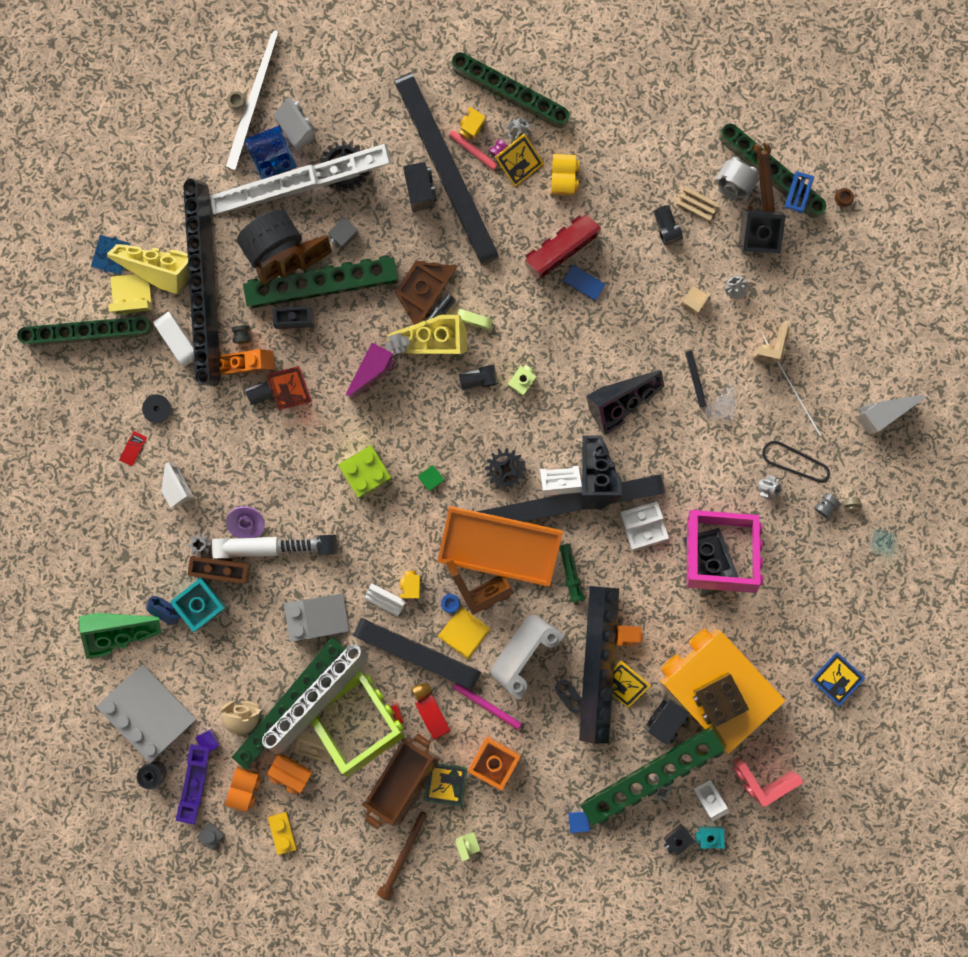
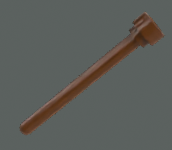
(386, 891)

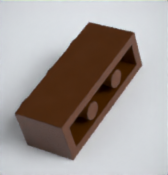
(219, 569)

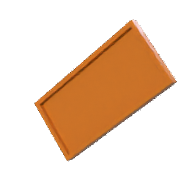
(500, 546)

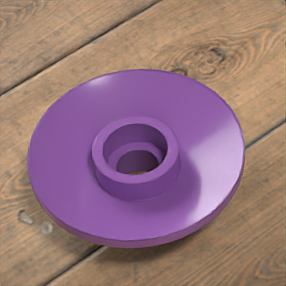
(245, 528)

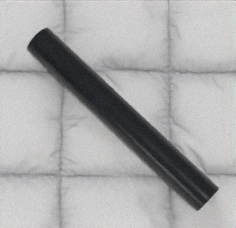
(696, 379)

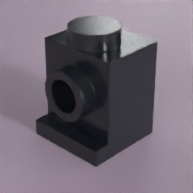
(678, 833)

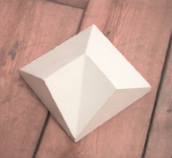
(174, 486)

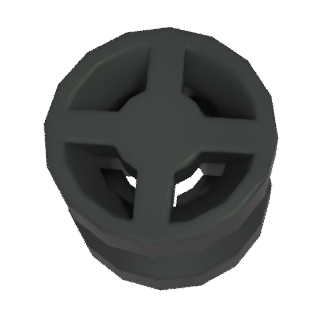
(241, 334)

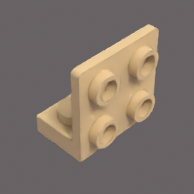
(767, 353)

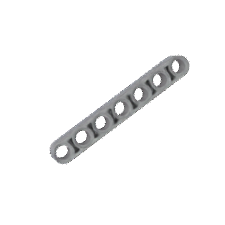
(305, 702)

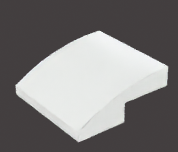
(644, 526)

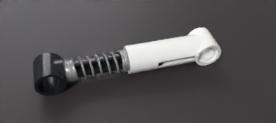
(272, 546)

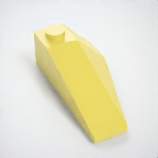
(161, 269)
(436, 336)

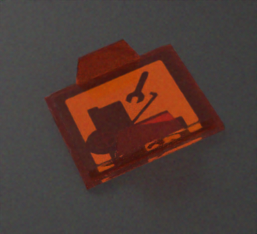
(288, 388)

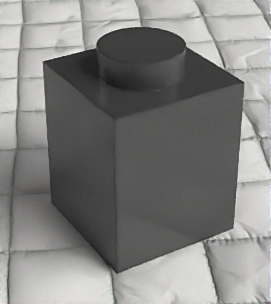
(342, 233)

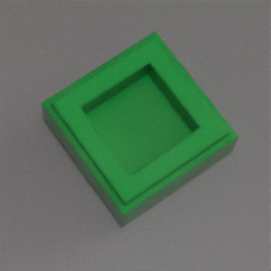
(431, 478)

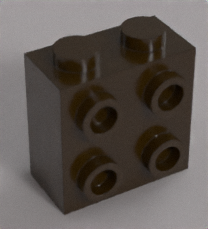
(720, 700)

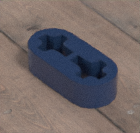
(163, 610)

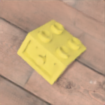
(130, 295)

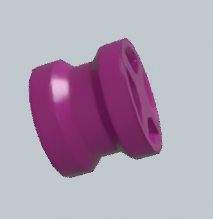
(499, 147)

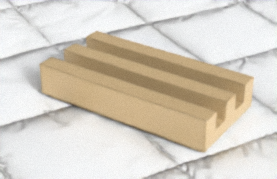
(700, 197)

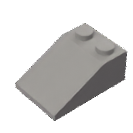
(879, 415)
(316, 617)

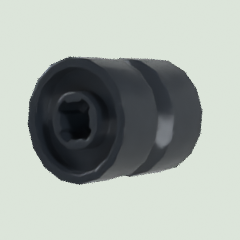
(151, 774)

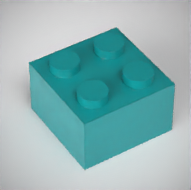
(198, 604)

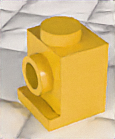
(471, 124)
(410, 585)

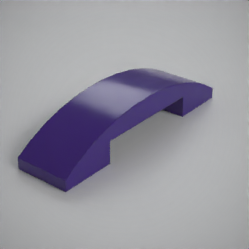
(194, 784)

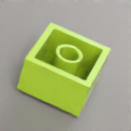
(365, 471)

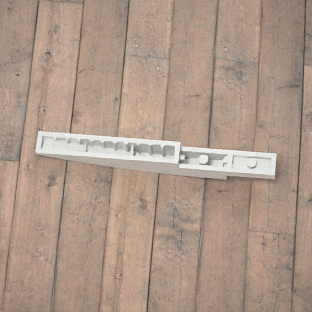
(300, 180)

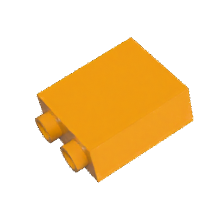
(710, 659)

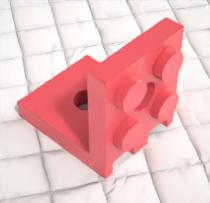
(770, 792)

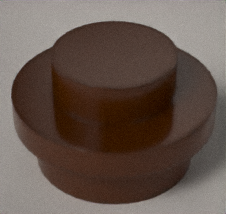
(844, 197)

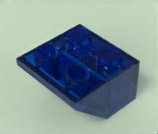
(270, 152)

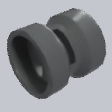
(827, 505)

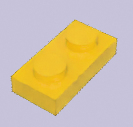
(282, 833)

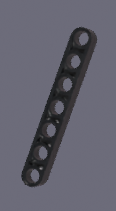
(417, 653)

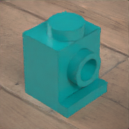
(705, 831)

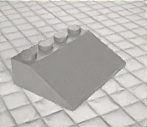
(146, 713)

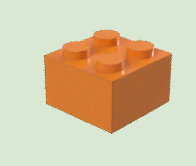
(494, 762)

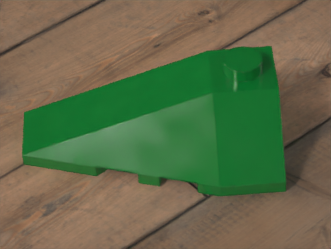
(107, 632)

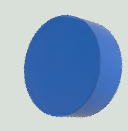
(450, 603)

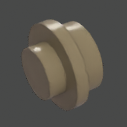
(236, 101)
(852, 504)

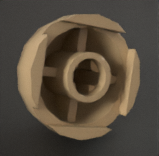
(241, 718)

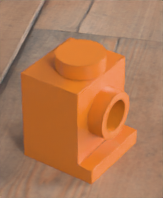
(628, 634)

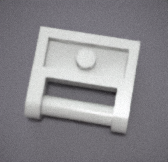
(561, 481)

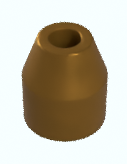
(421, 691)

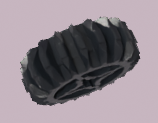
(343, 150)

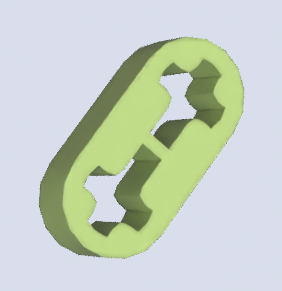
(475, 319)

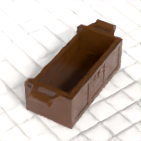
(401, 782)

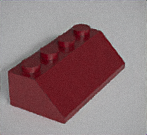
(562, 246)

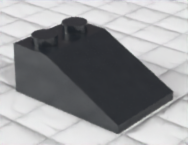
(713, 557)

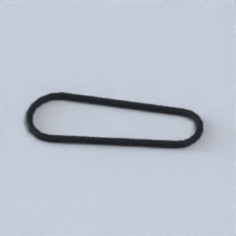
(791, 470)

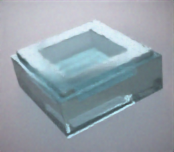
(882, 540)

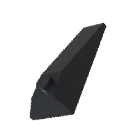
(615, 401)
(599, 477)

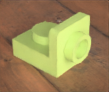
(467, 845)

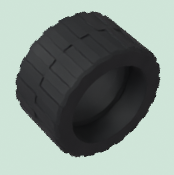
(268, 236)

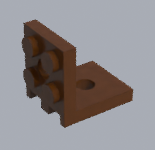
(484, 595)

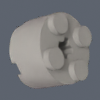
(736, 179)

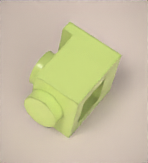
(522, 387)

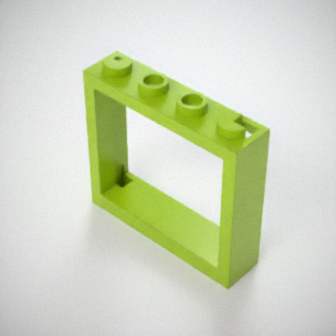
(378, 748)

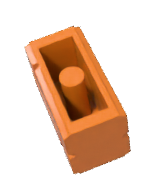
(289, 773)

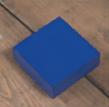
(578, 822)

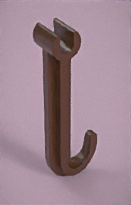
(765, 177)

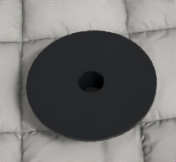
(156, 408)

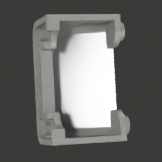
(519, 650)

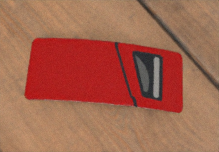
(132, 448)

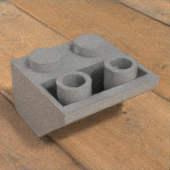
(294, 125)

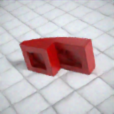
(432, 717)

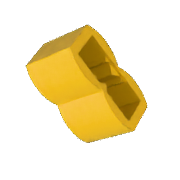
(564, 174)

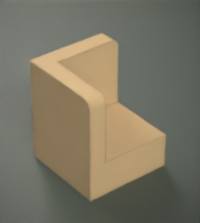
(695, 300)

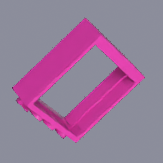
(720, 582)

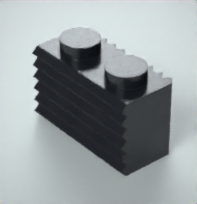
(293, 317)

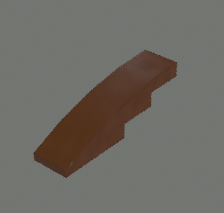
(299, 256)

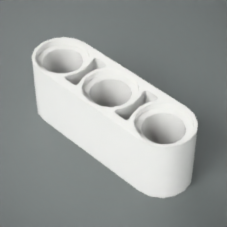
(175, 338)

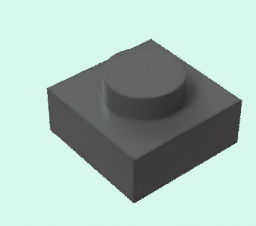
(210, 835)

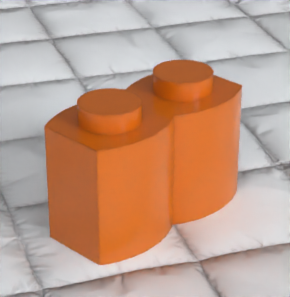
(242, 789)

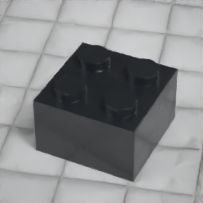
(418, 182)
(761, 231)
(667, 721)

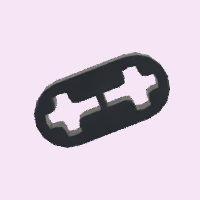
(565, 698)

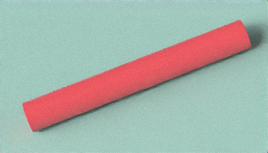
(473, 150)

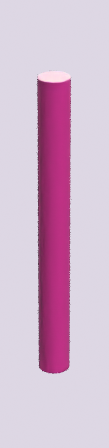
(488, 706)

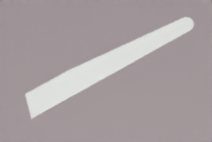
(246, 118)

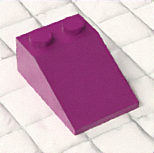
(372, 368)

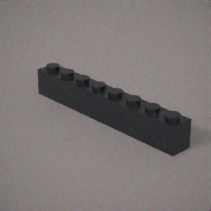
(599, 664)

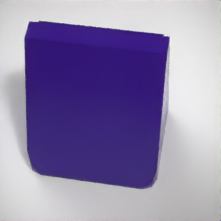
(208, 739)

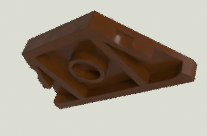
(423, 287)

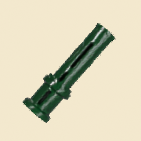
(573, 582)

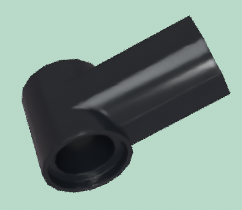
(669, 230)
(484, 377)
(259, 393)

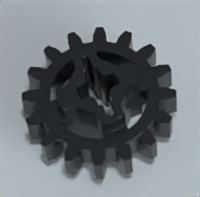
(496, 464)

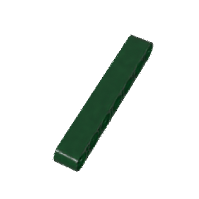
(505, 82)
(782, 172)
(76, 331)

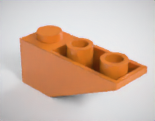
(247, 362)

